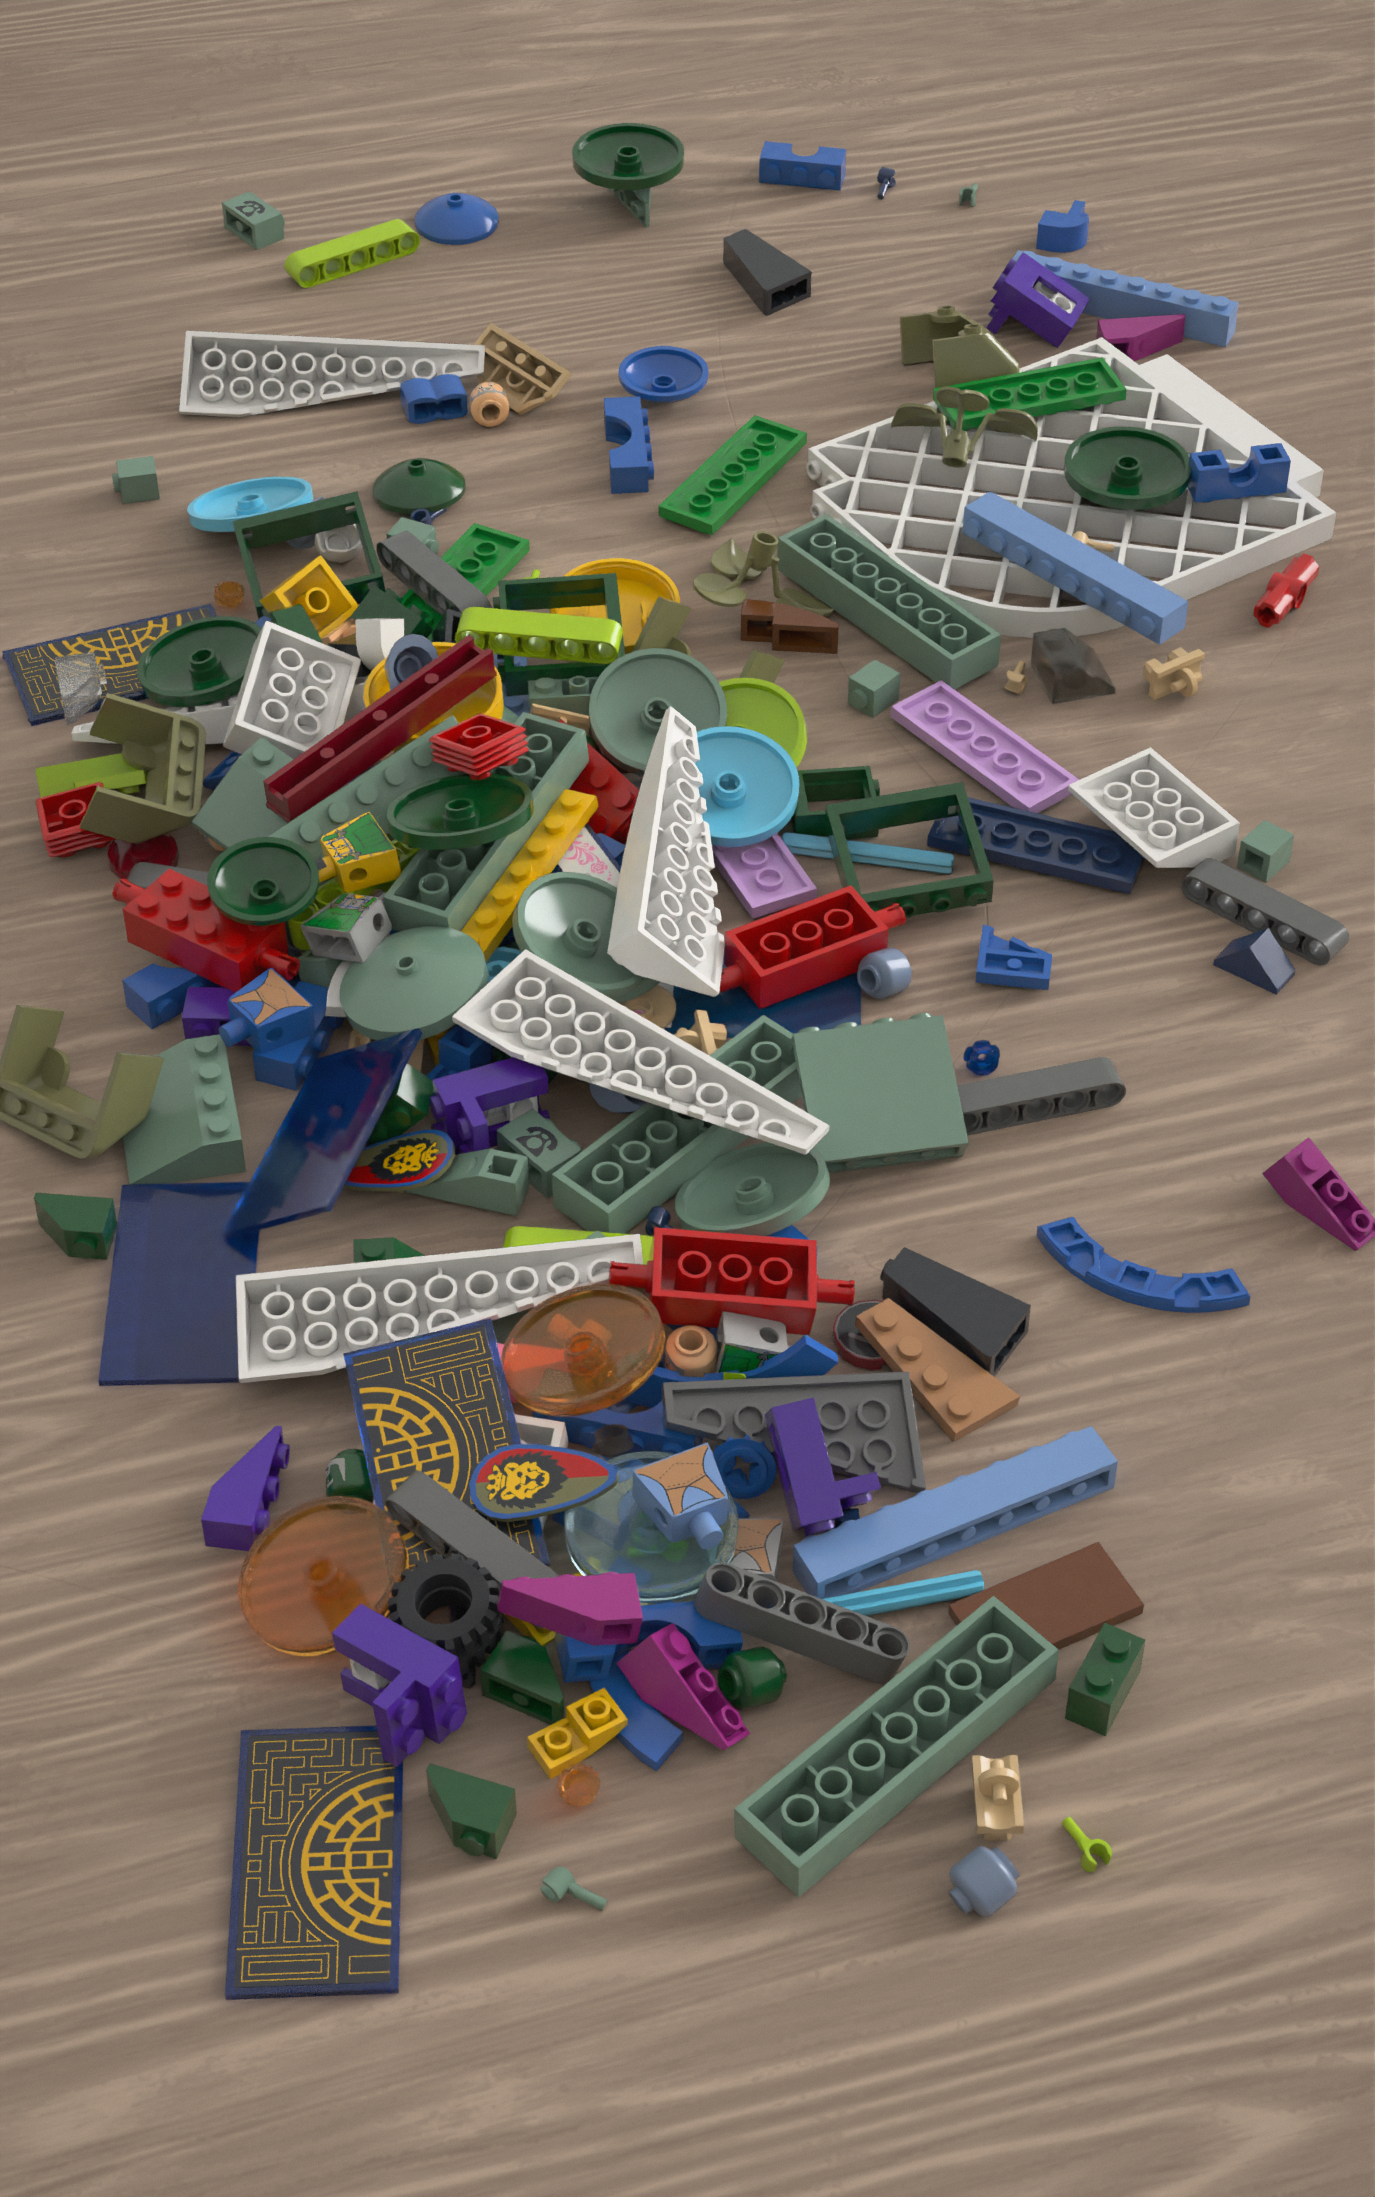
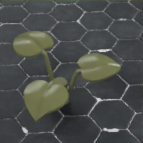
(957, 444)
(734, 562)

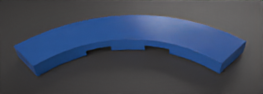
(1137, 1283)
(801, 1359)
(647, 1732)

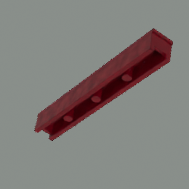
(378, 729)

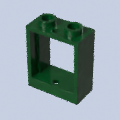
(831, 785)

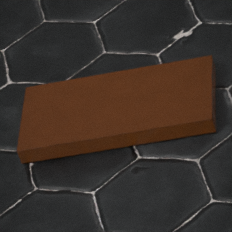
(1064, 1597)

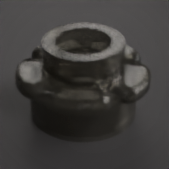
(612, 1441)

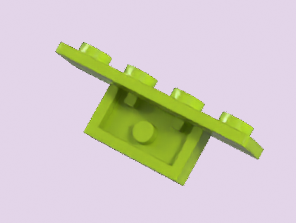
(110, 770)

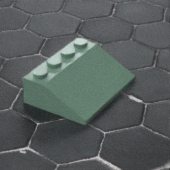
(239, 802)
(190, 1120)

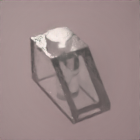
(79, 683)

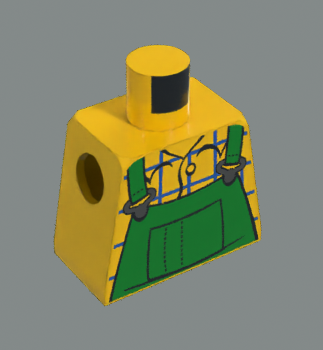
(358, 855)

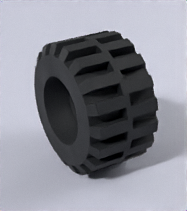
(447, 1584)

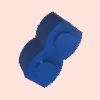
(433, 398)

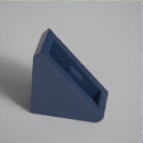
(1257, 960)

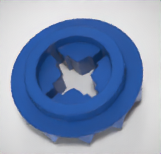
(761, 1471)

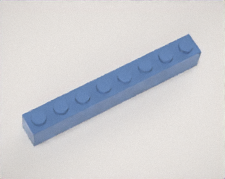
(1122, 296)
(1075, 567)
(955, 1515)

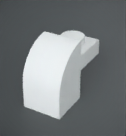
(377, 638)

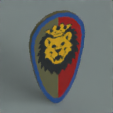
(402, 1162)
(537, 1481)

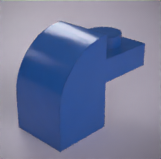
(1063, 231)
(460, 1052)

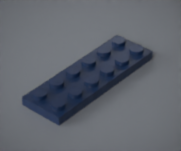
(1044, 845)

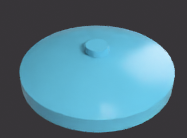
(244, 499)
(746, 785)

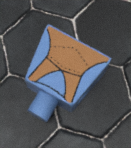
(684, 1496)

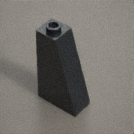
(765, 272)
(958, 1308)

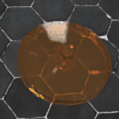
(583, 1350)
(317, 1570)

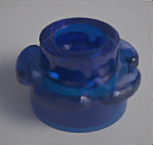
(986, 1064)

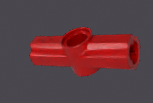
(1286, 590)

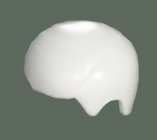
(339, 544)

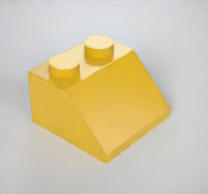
(318, 592)

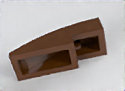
(788, 627)

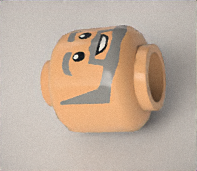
(489, 404)
(691, 1351)

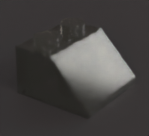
(1068, 667)

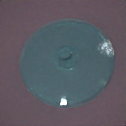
(621, 1538)

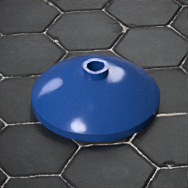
(456, 219)
(663, 374)

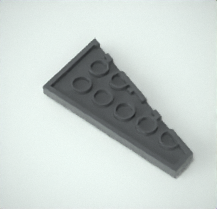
(862, 1416)

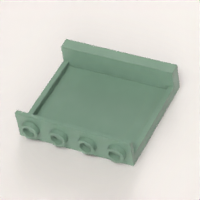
(882, 1092)

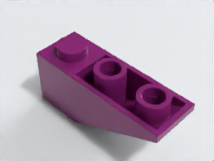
(1142, 335)
(1320, 1194)
(586, 1608)
(678, 1685)

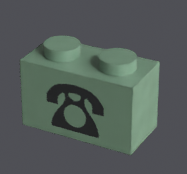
(253, 220)
(542, 1143)

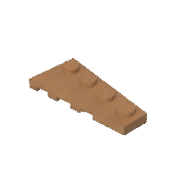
(941, 1377)

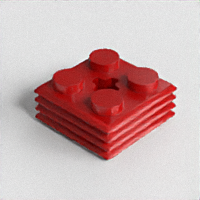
(479, 746)
(61, 820)

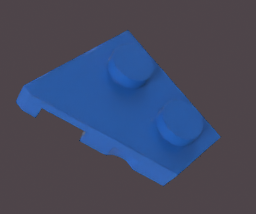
(1011, 962)

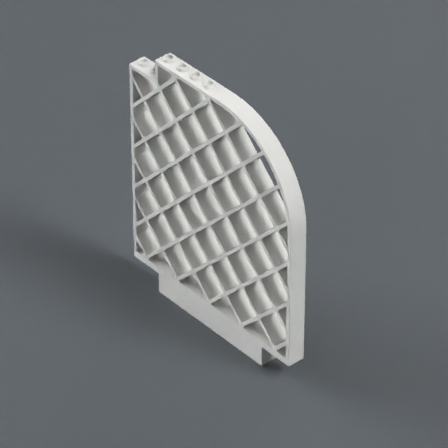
(1160, 389)

